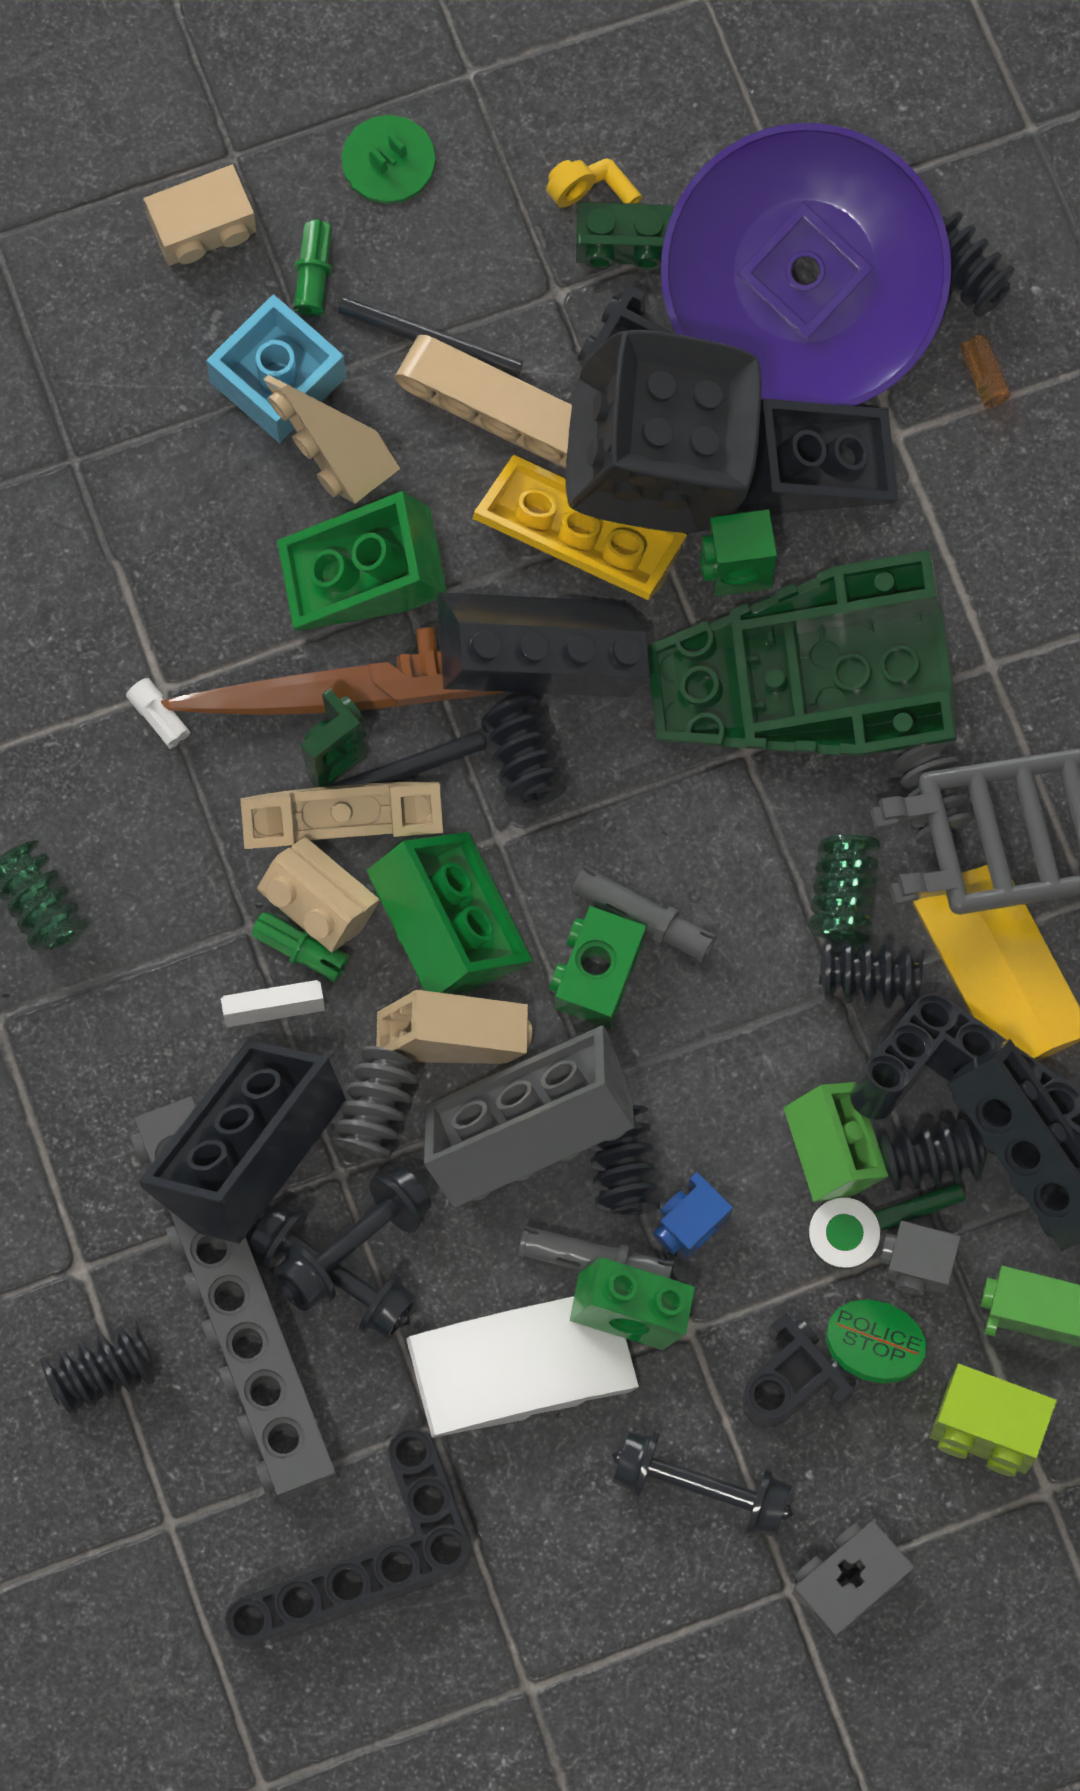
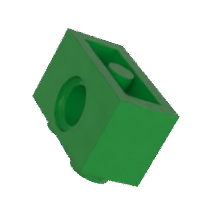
(739, 553)
(597, 996)
(632, 1303)

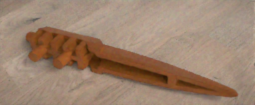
(369, 687)

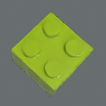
(992, 1421)

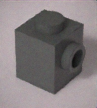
(919, 1258)

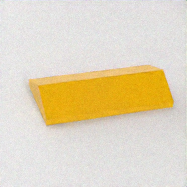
(535, 510)
(1004, 970)

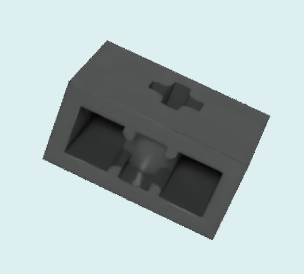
(881, 1571)

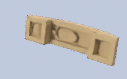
(341, 812)

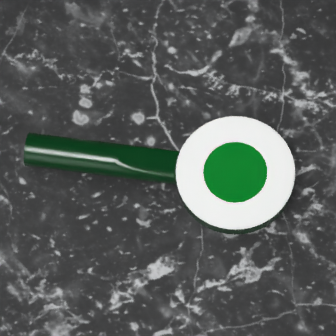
(848, 1232)

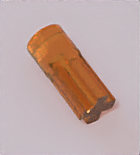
(985, 371)

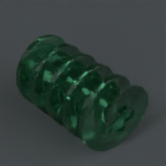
(840, 887)
(35, 901)

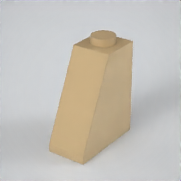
(454, 1028)

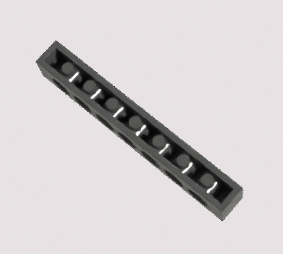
(309, 1462)

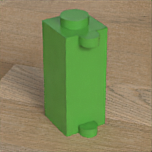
(1032, 1305)

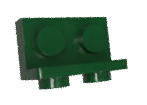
(621, 234)
(334, 744)

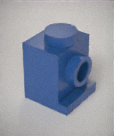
(692, 1217)

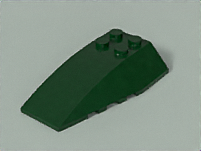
(817, 668)

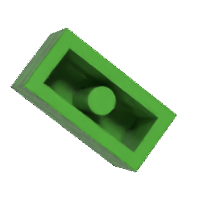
(834, 1143)

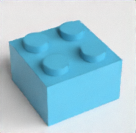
(279, 346)

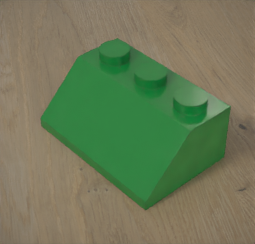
(448, 913)

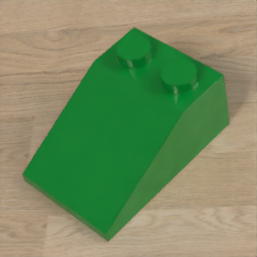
(362, 564)

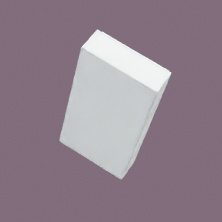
(272, 1003)

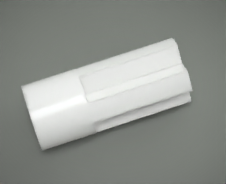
(166, 723)

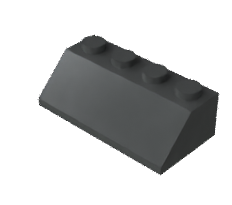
(527, 1117)

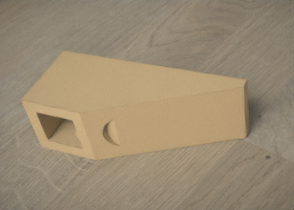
(346, 450)

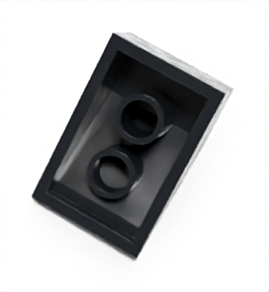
(821, 458)

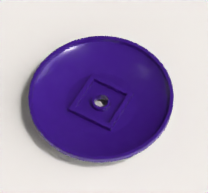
(824, 199)

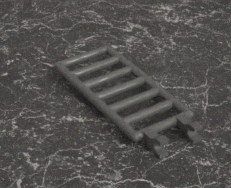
(949, 878)

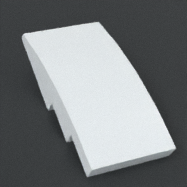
(515, 1367)

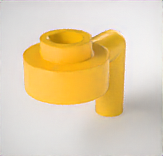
(574, 179)

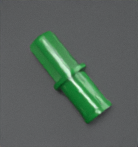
(313, 268)
(299, 946)

